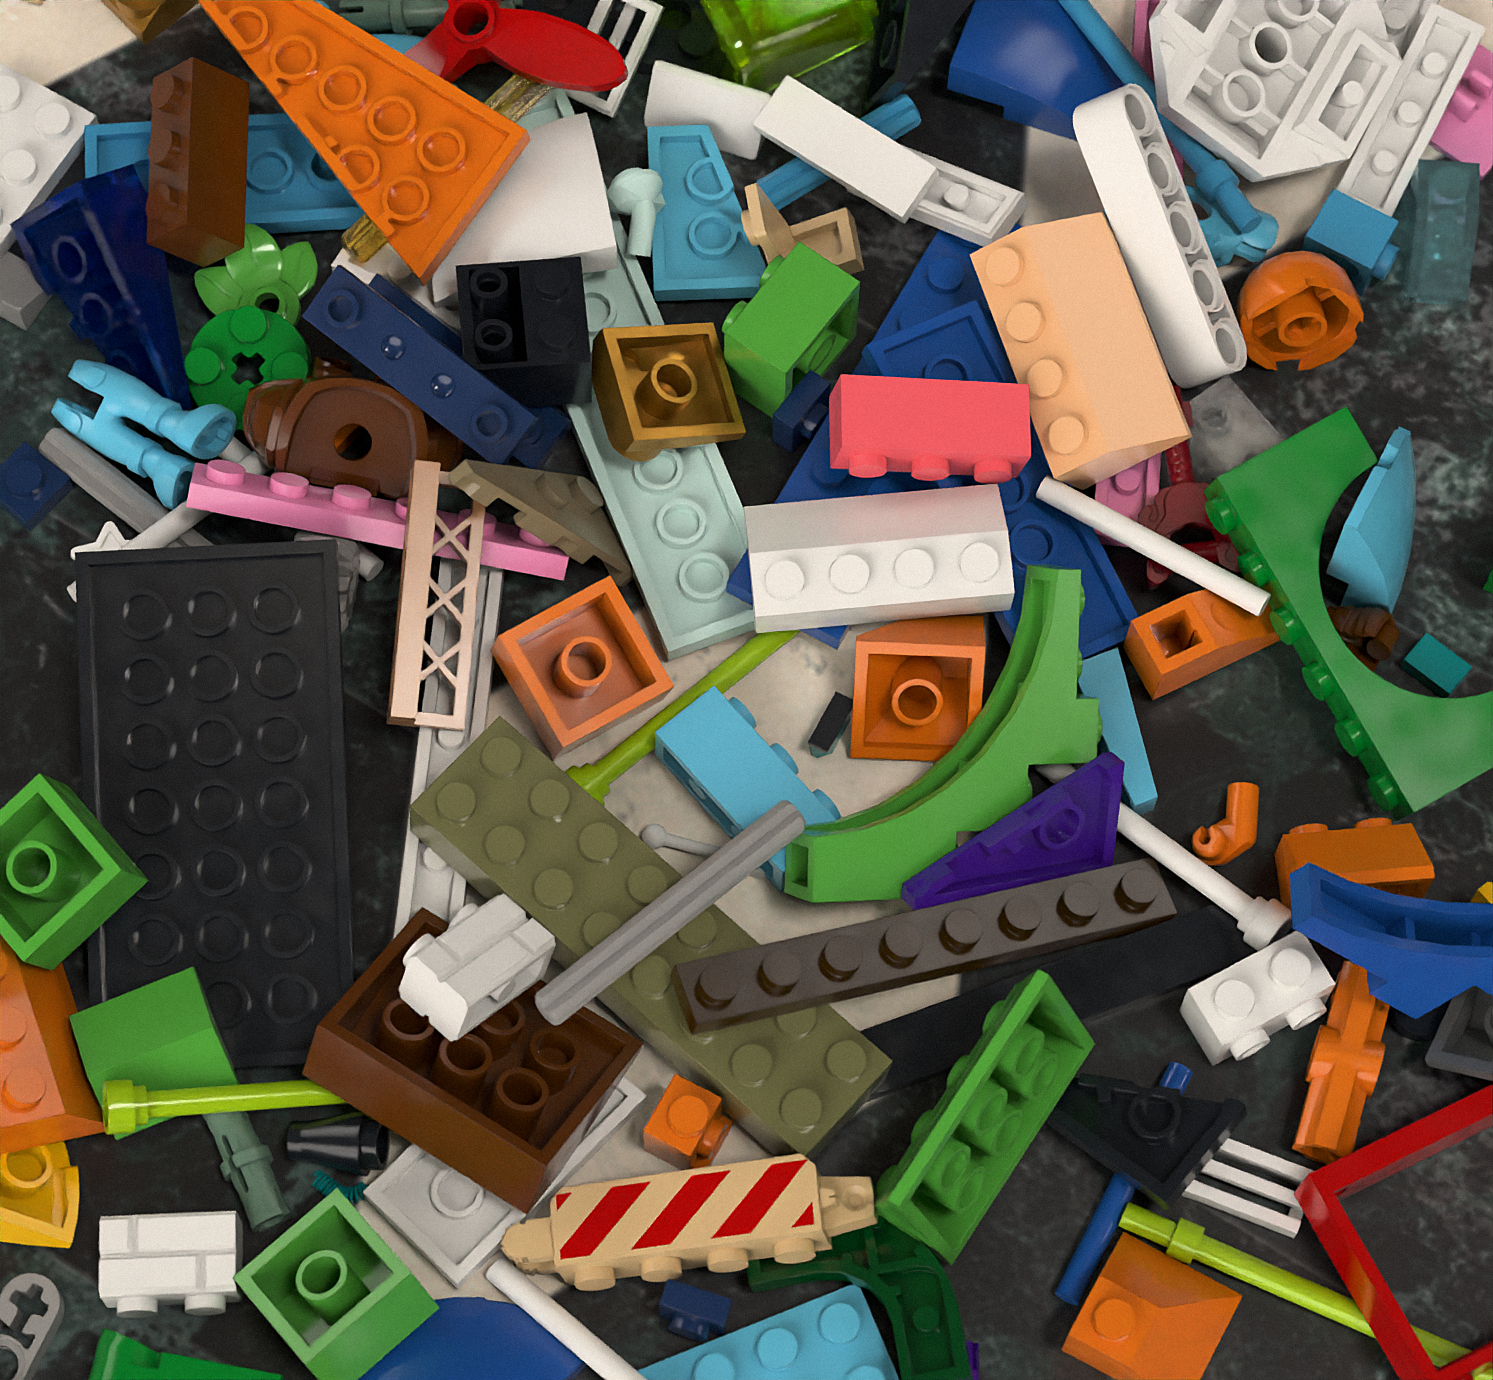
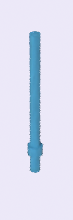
(1213, 176)

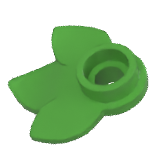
(259, 274)

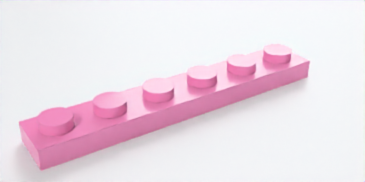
(356, 515)

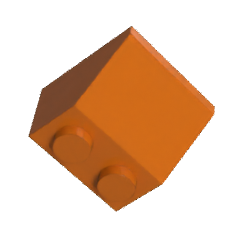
(1368, 854)

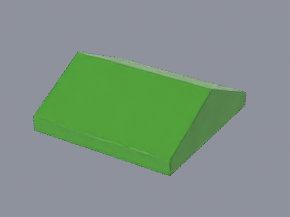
(155, 1038)

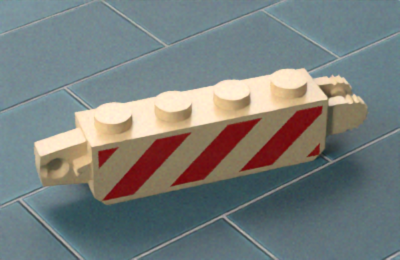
(690, 1221)

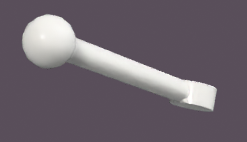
(656, 836)

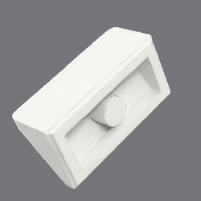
(694, 98)

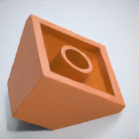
(917, 687)
(1150, 1317)

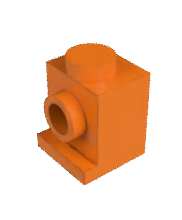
(686, 1126)

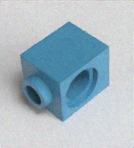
(1354, 239)

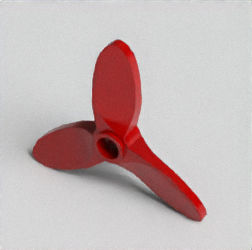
(523, 42)

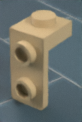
(829, 235)

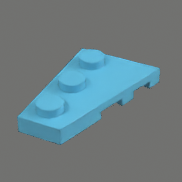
(700, 230)

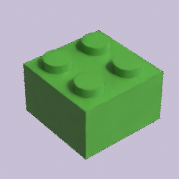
(791, 325)
(57, 873)
(336, 1291)

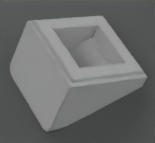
(19, 292)

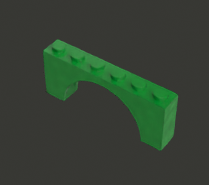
(1276, 519)

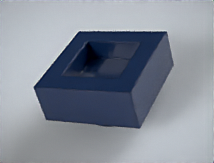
(801, 412)
(31, 486)
(694, 1311)

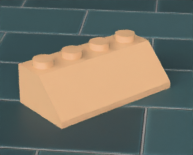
(1081, 347)

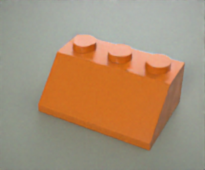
(41, 1068)

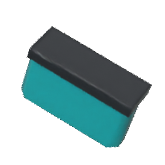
(831, 726)

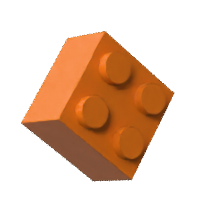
(581, 667)

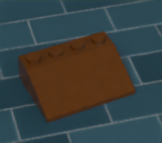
(493, 1104)

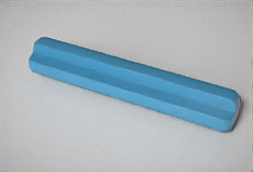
(799, 177)

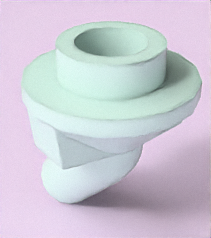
(639, 195)

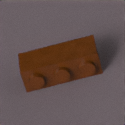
(198, 162)

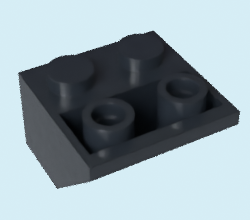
(528, 328)

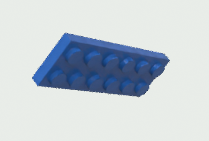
(965, 349)

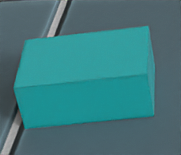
(1436, 666)

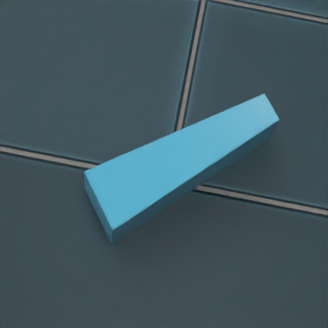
(1105, 679)

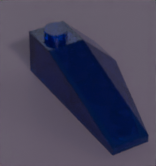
(96, 258)

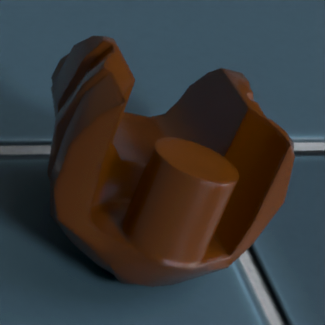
(1366, 632)

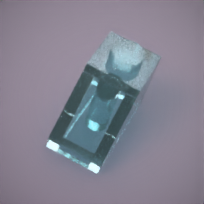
(1441, 231)

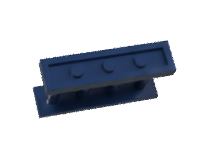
(426, 364)

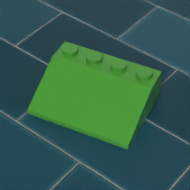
(985, 1117)

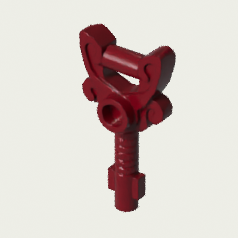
(1183, 508)

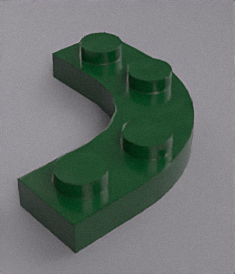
(904, 1279)

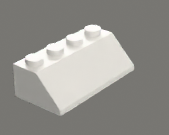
(879, 558)

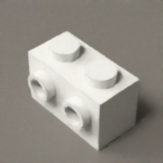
(1256, 998)

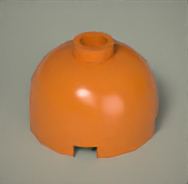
(1298, 310)

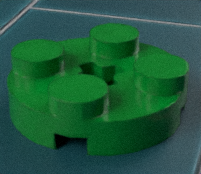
(247, 333)

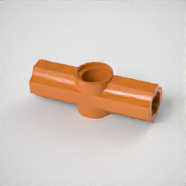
(1342, 1068)

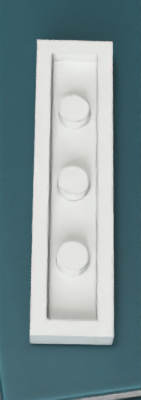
(1411, 109)

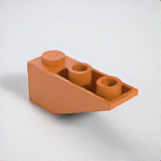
(1193, 640)

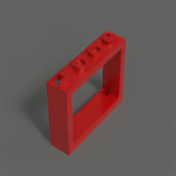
(1320, 1202)

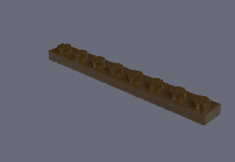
(920, 945)

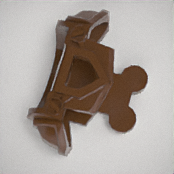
(296, 421)

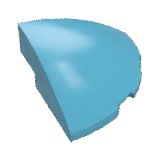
(1379, 530)

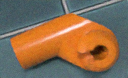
(1234, 833)

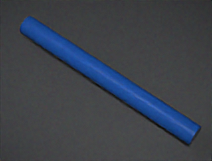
(1107, 1215)

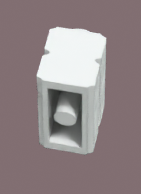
(475, 965)
(170, 1262)

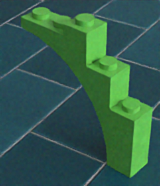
(984, 777)

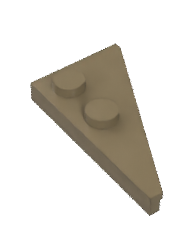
(552, 507)

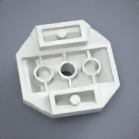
(1280, 114)

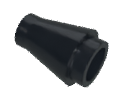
(341, 1142)

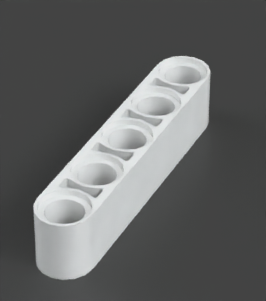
(1159, 236)

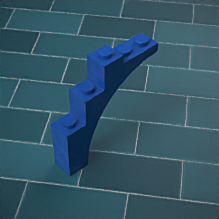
(1410, 946)

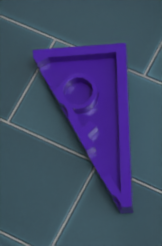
(1048, 838)

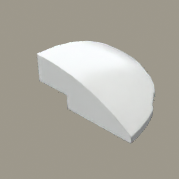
(541, 209)

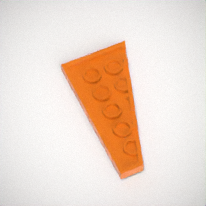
(387, 128)

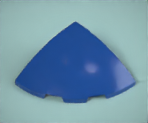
(1030, 63)
(478, 1342)

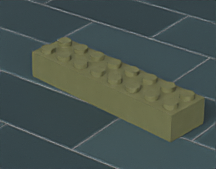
(536, 835)

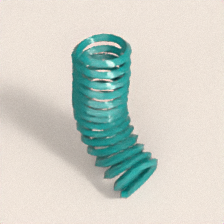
(328, 1189)

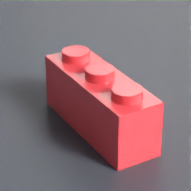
(929, 427)

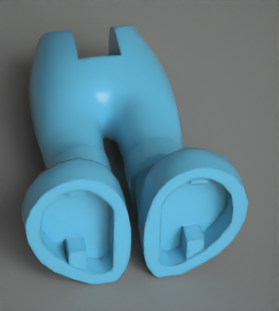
(199, 432)

